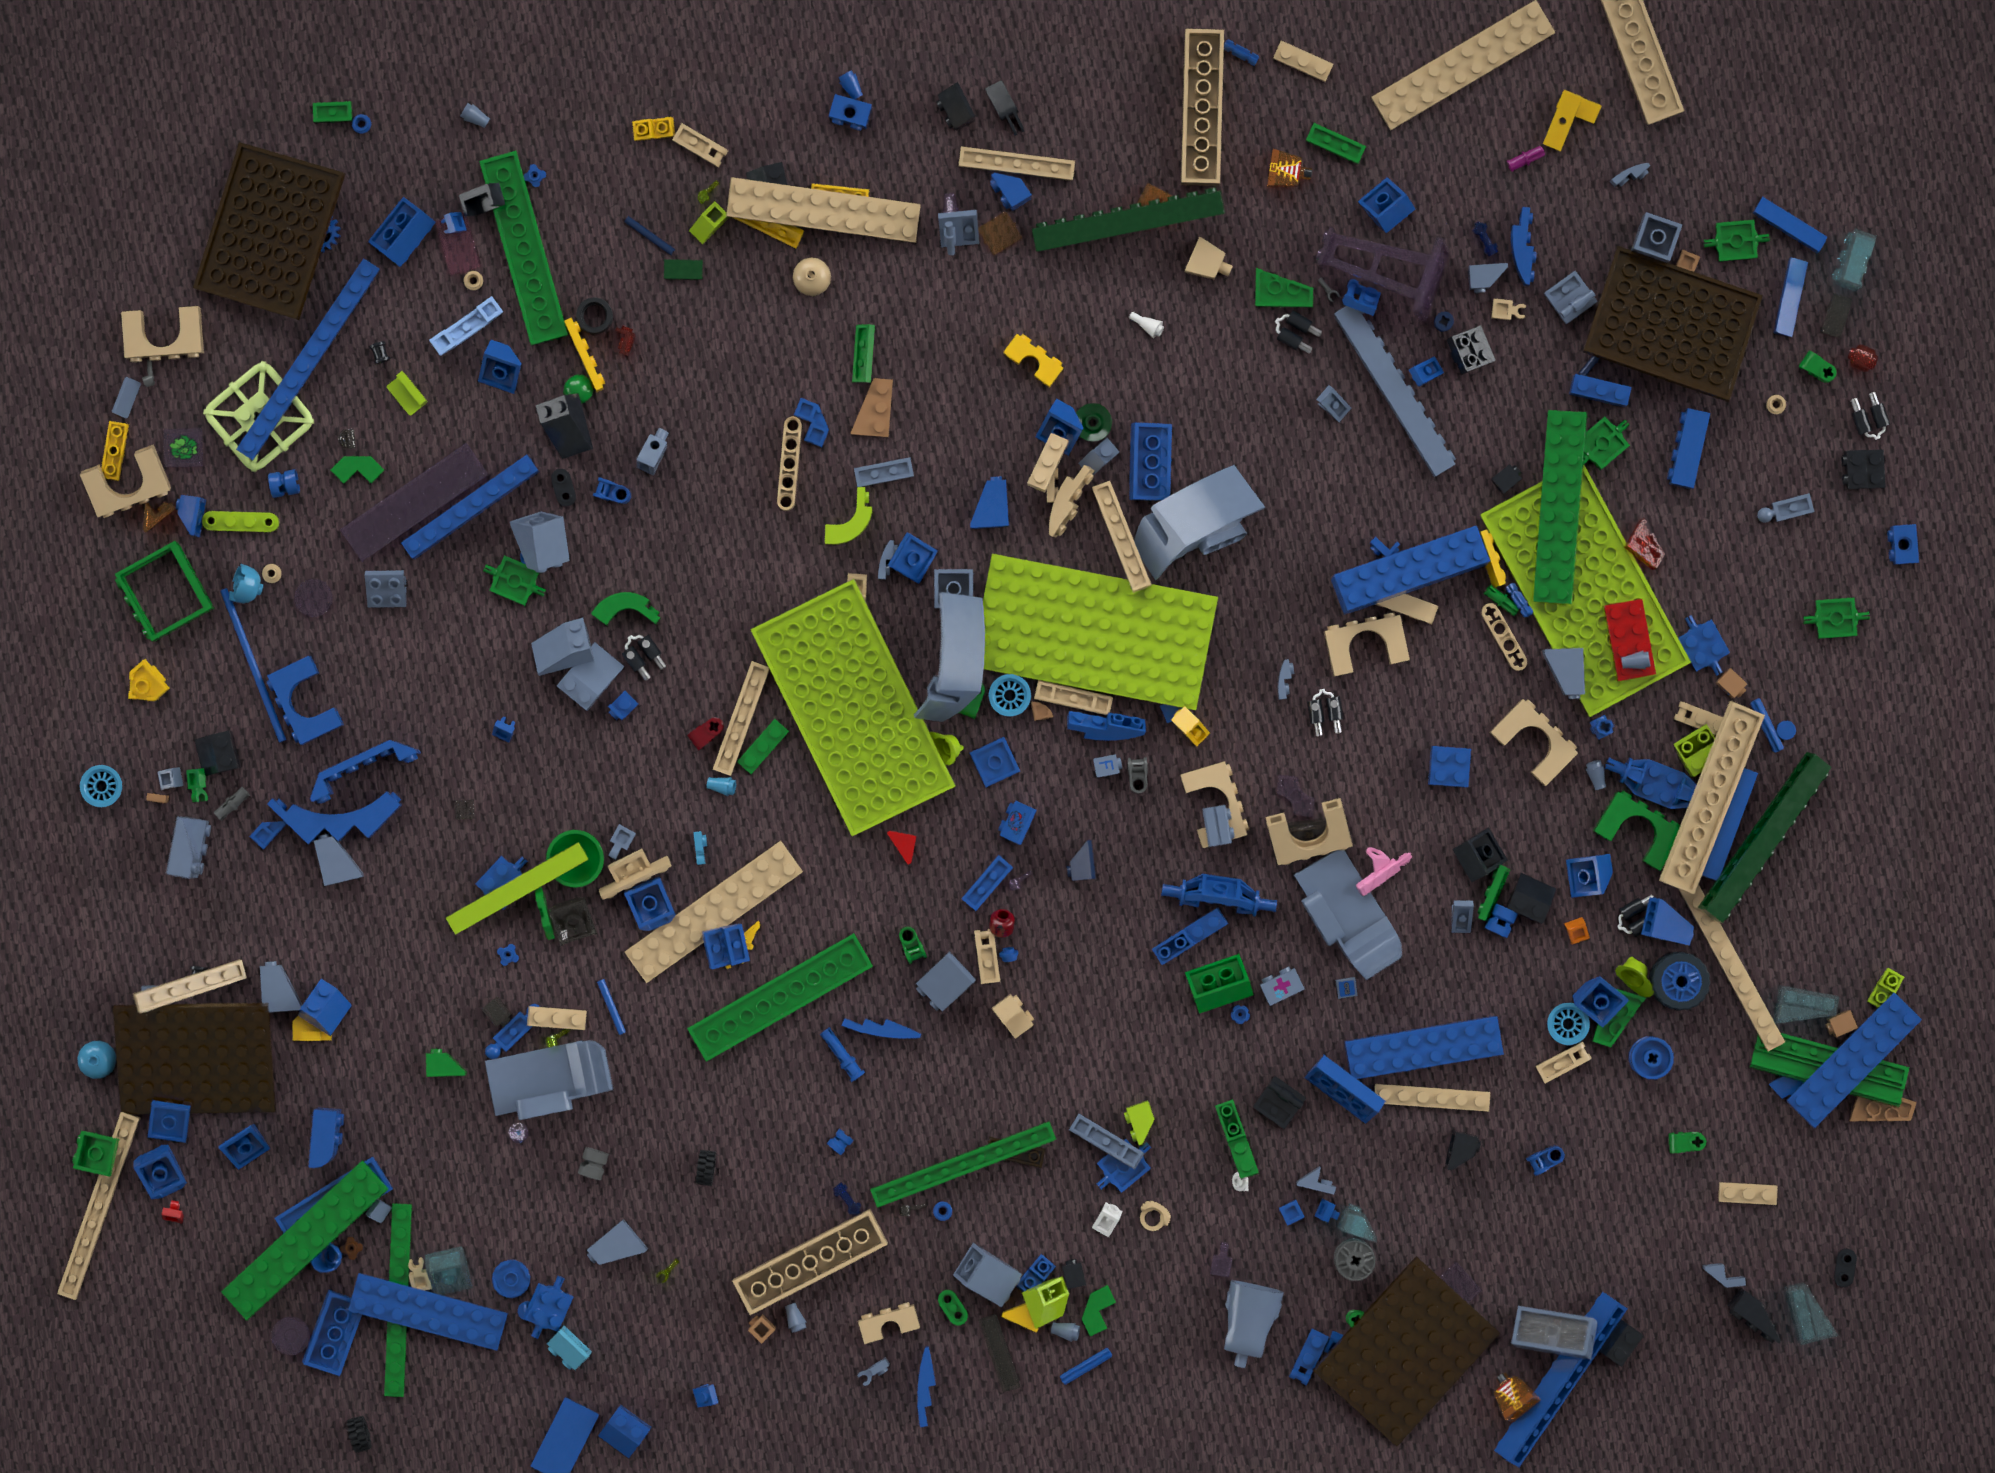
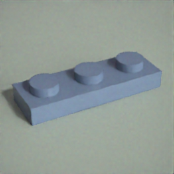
(883, 472)

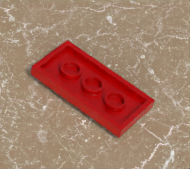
(1628, 636)

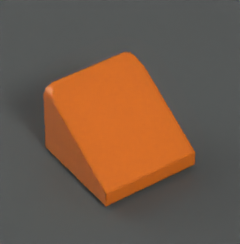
(1577, 930)

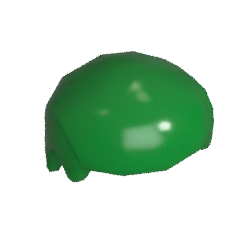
(579, 384)

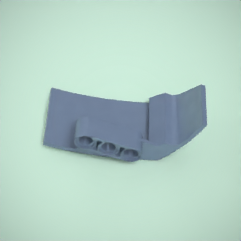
(1196, 517)
(960, 658)
(1346, 915)
(547, 1078)

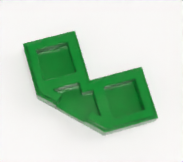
(351, 464)
(546, 921)
(1097, 1301)

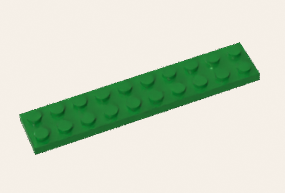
(525, 250)
(1560, 507)
(780, 997)
(304, 1240)

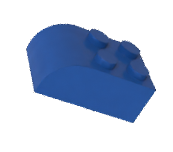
(325, 1136)

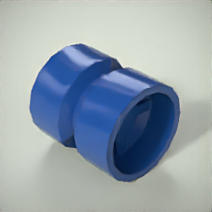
(283, 483)
(1503, 914)

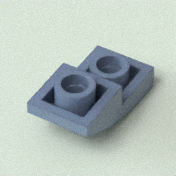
(1634, 172)
(888, 553)
(1285, 673)

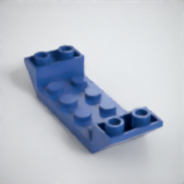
(322, 788)

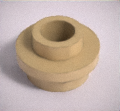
(469, 275)
(1782, 404)
(276, 577)

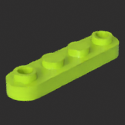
(240, 521)

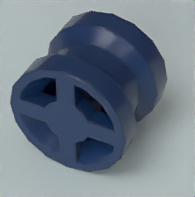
(1443, 324)

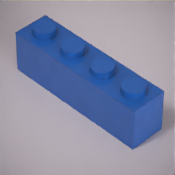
(1689, 448)

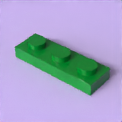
(1335, 143)
(863, 353)
(763, 746)
(1493, 892)

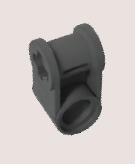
(1137, 773)

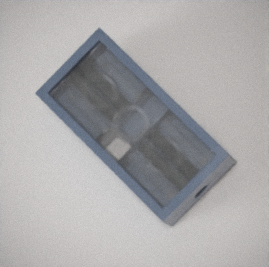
(1554, 1332)

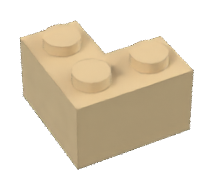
(1013, 1015)

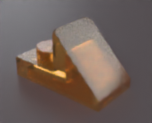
(152, 518)

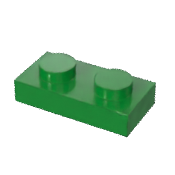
(332, 112)

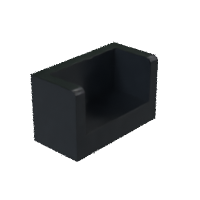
(482, 199)

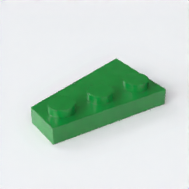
(1280, 292)
(1611, 1031)

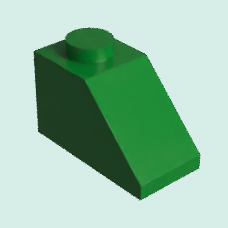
(442, 1064)

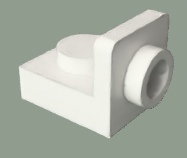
(1107, 1219)

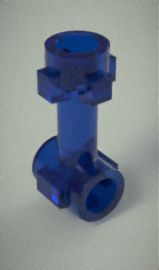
(1480, 229)
(854, 1207)

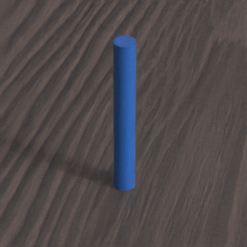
(611, 1007)

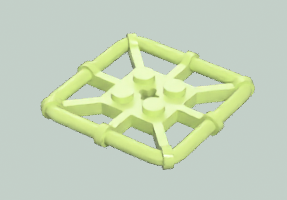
(246, 413)

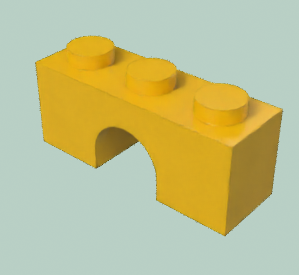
(1021, 348)

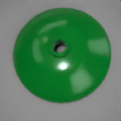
(586, 871)

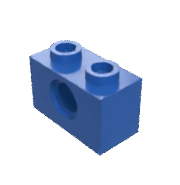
(841, 104)
(1909, 535)

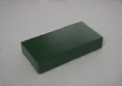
(683, 269)

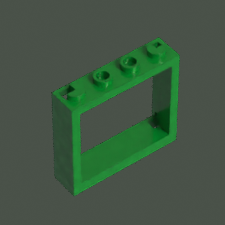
(139, 613)

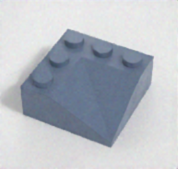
(188, 847)

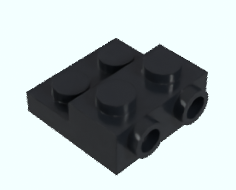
(1863, 469)

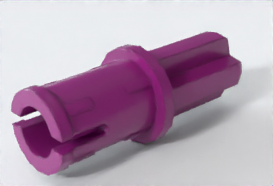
(1525, 158)

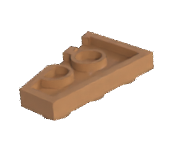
(875, 411)
(1874, 1111)

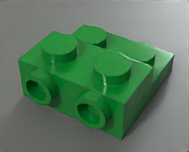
(95, 1153)

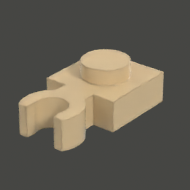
(1503, 309)
(419, 1277)

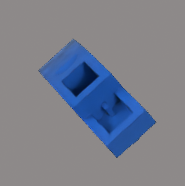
(1523, 255)
(1109, 728)
(1189, 936)

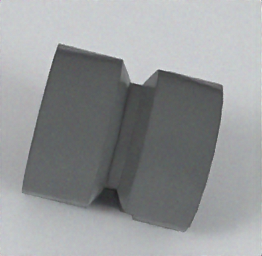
(593, 1163)

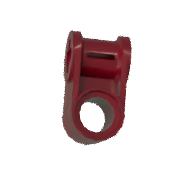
(703, 734)

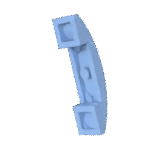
(466, 327)

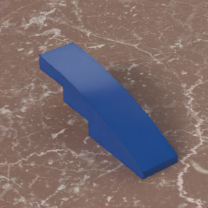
(889, 1029)
(926, 1379)

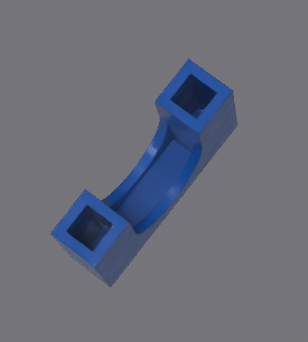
(283, 684)

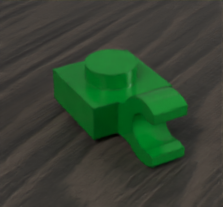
(196, 781)

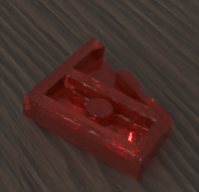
(1645, 545)

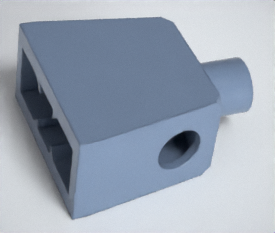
(650, 458)

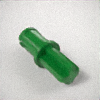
(1501, 600)

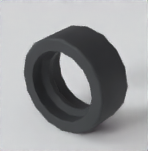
(594, 301)

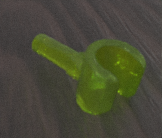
(703, 195)
(551, 1040)
(666, 1272)

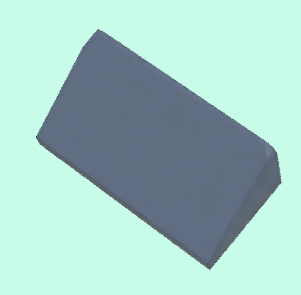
(126, 397)

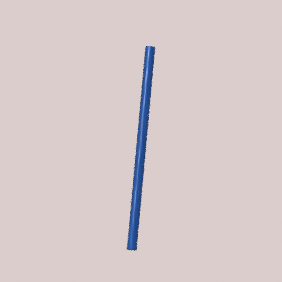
(253, 665)

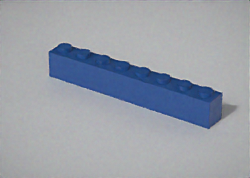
(470, 507)

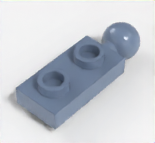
(1787, 509)

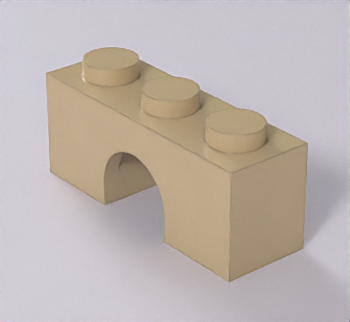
(904, 1316)

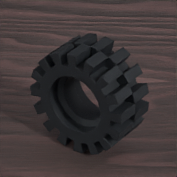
(706, 1167)
(359, 1434)

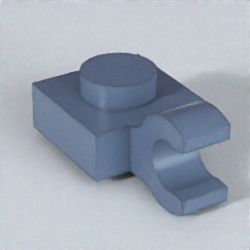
(622, 839)
(878, 1368)

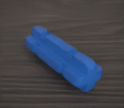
(1240, 52)
(1519, 600)

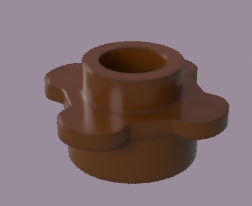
(356, 1248)

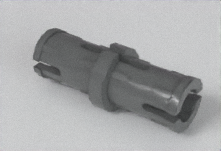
(231, 803)

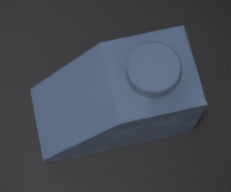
(1483, 276)

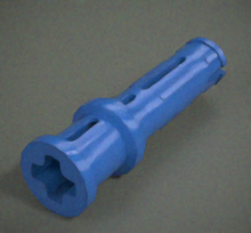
(847, 1062)

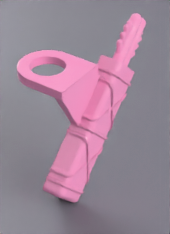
(1383, 870)

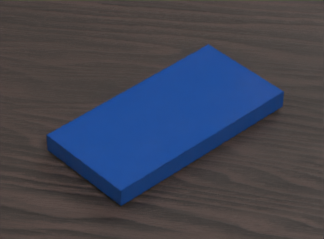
(565, 1438)

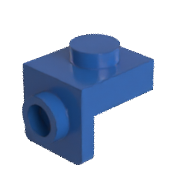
(1379, 548)
(705, 1395)

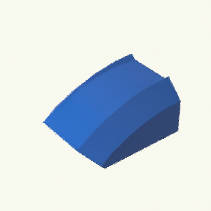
(650, 904)
(159, 1172)

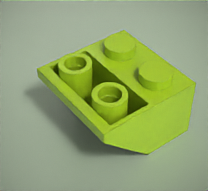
(1694, 749)
(1046, 1301)

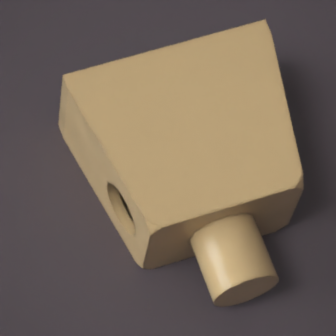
(1207, 261)

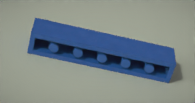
(1729, 826)

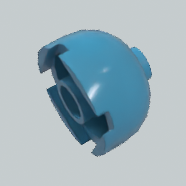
(245, 585)
(96, 1059)

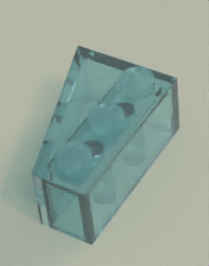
(1854, 260)
(1801, 1004)
(1807, 1316)

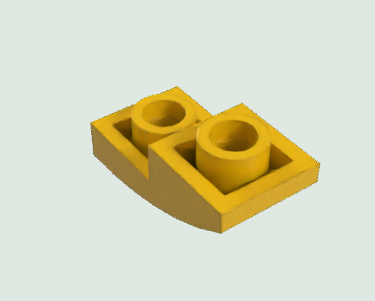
(1587, 109)
(653, 128)

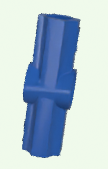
(1601, 727)

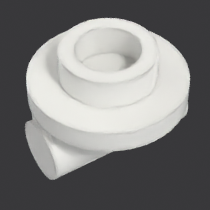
(1238, 1184)

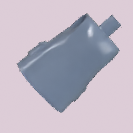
(1250, 1317)

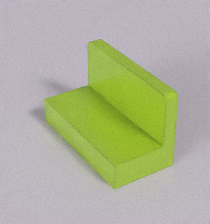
(406, 393)

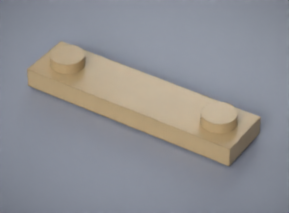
(1073, 697)

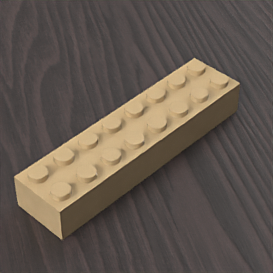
(1202, 107)
(810, 1261)

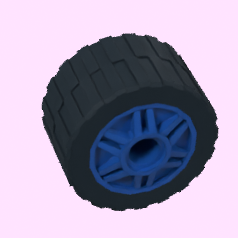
(1694, 984)

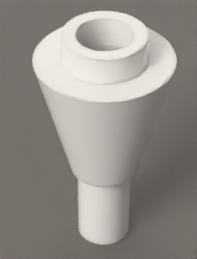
(1151, 326)

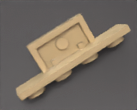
(631, 871)

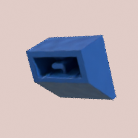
(1013, 190)

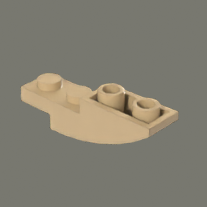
(1064, 507)

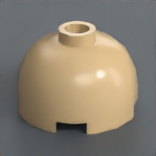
(818, 282)

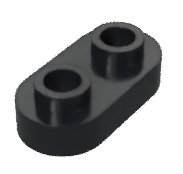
(565, 486)
(1843, 1267)

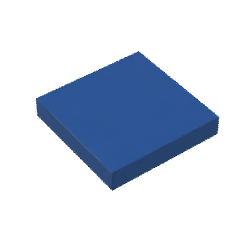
(912, 558)
(994, 762)
(169, 1121)

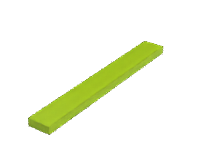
(517, 888)

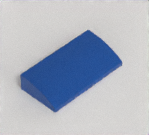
(1150, 461)
(1345, 1089)
(332, 1334)

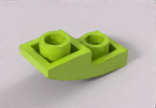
(1886, 986)

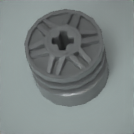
(1357, 1248)

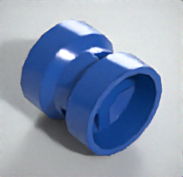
(840, 1141)

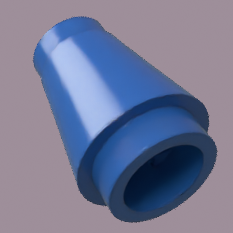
(850, 84)

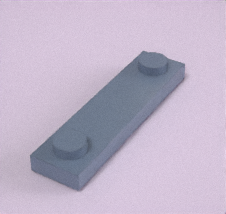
(1106, 1141)

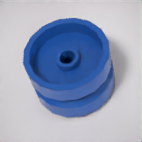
(1661, 1061)

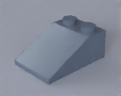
(563, 647)
(589, 680)

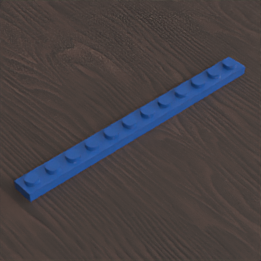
(308, 359)

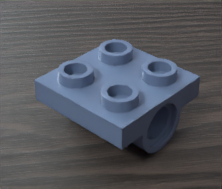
(385, 588)

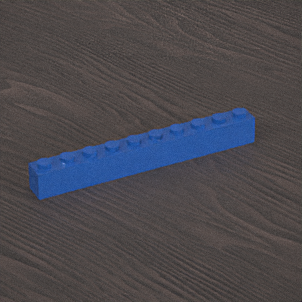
(1557, 1386)

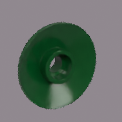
(1102, 417)

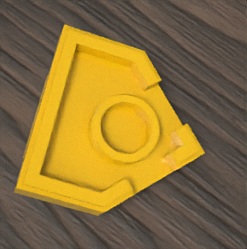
(146, 682)
(307, 1032)

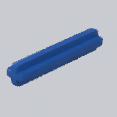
(1767, 726)
(1086, 1366)

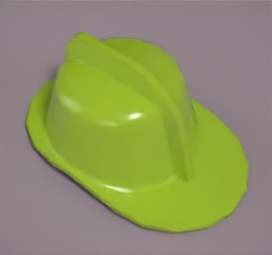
(947, 746)
(1635, 976)

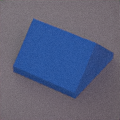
(245, 1146)

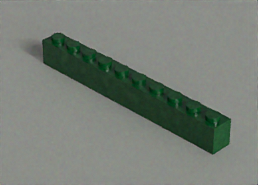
(1128, 220)
(1764, 837)

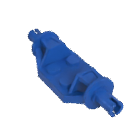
(1655, 782)
(1220, 891)

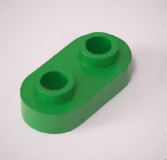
(952, 1307)

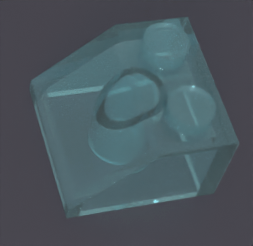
(1356, 1223)
(448, 1271)

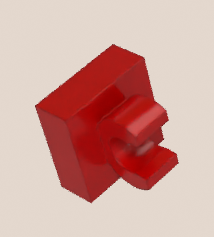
(173, 1214)

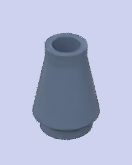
(474, 115)
(1637, 660)
(1596, 773)
(795, 1319)
(1068, 1331)

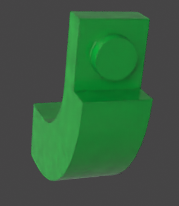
(610, 606)

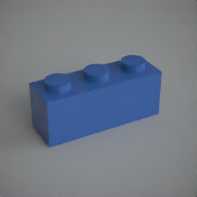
(1600, 390)

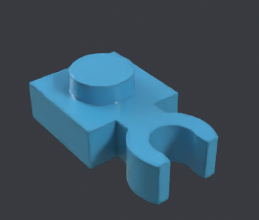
(700, 842)

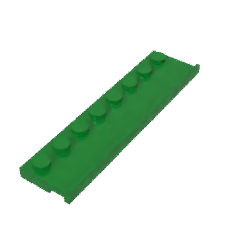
(1801, 1058)

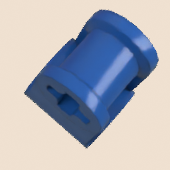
(608, 491)
(1544, 1159)

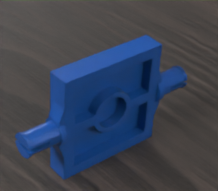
(1703, 645)
(500, 874)
(1121, 1174)
(548, 1307)

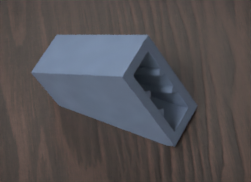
(1567, 669)
(335, 861)
(278, 989)
(616, 1244)

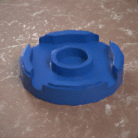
(515, 1274)

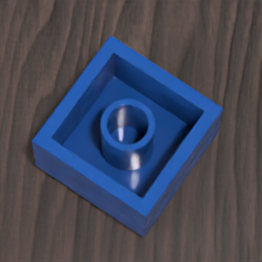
(1449, 766)

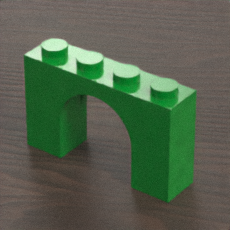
(1623, 807)

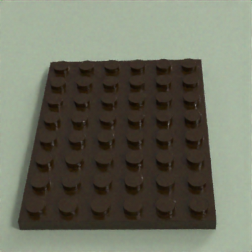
(269, 230)
(1672, 323)
(195, 1057)
(1406, 1351)

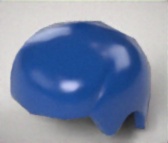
(323, 1263)

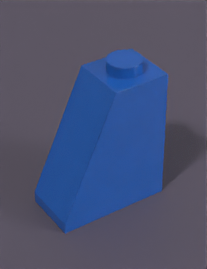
(992, 506)
(1665, 923)

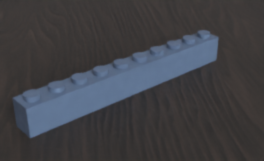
(1395, 390)

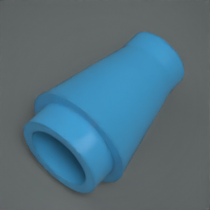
(722, 785)

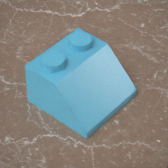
(568, 1348)

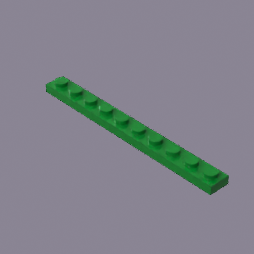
(963, 1164)
(399, 1274)

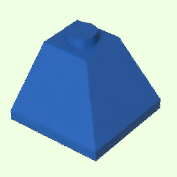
(500, 367)
(1062, 422)
(191, 512)
(1589, 875)
(1599, 1000)

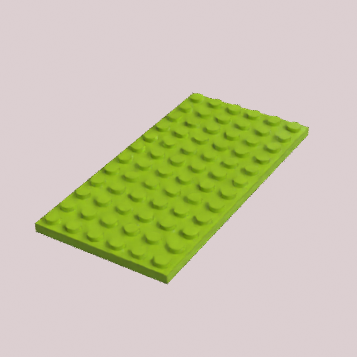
(1602, 577)
(1096, 631)
(853, 707)

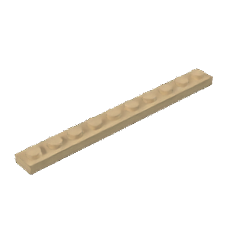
(1735, 972)
(97, 1210)

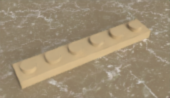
(1016, 163)
(1121, 536)
(741, 718)
(189, 986)
(1433, 1097)

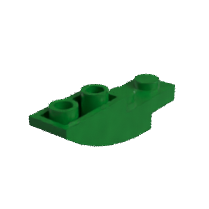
(1236, 1139)

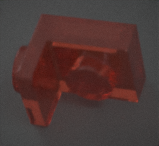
(625, 343)

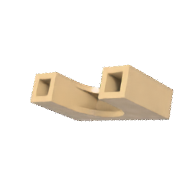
(188, 342)
(107, 500)
(1389, 629)
(1560, 750)
(1217, 777)
(1290, 849)

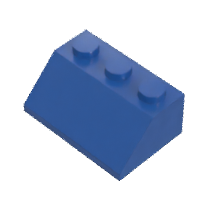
(401, 231)

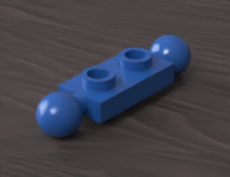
(509, 1035)

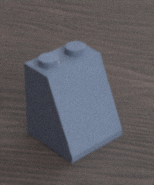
(541, 540)
(945, 982)
(987, 1275)

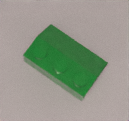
(1219, 983)

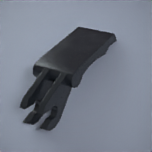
(1003, 104)

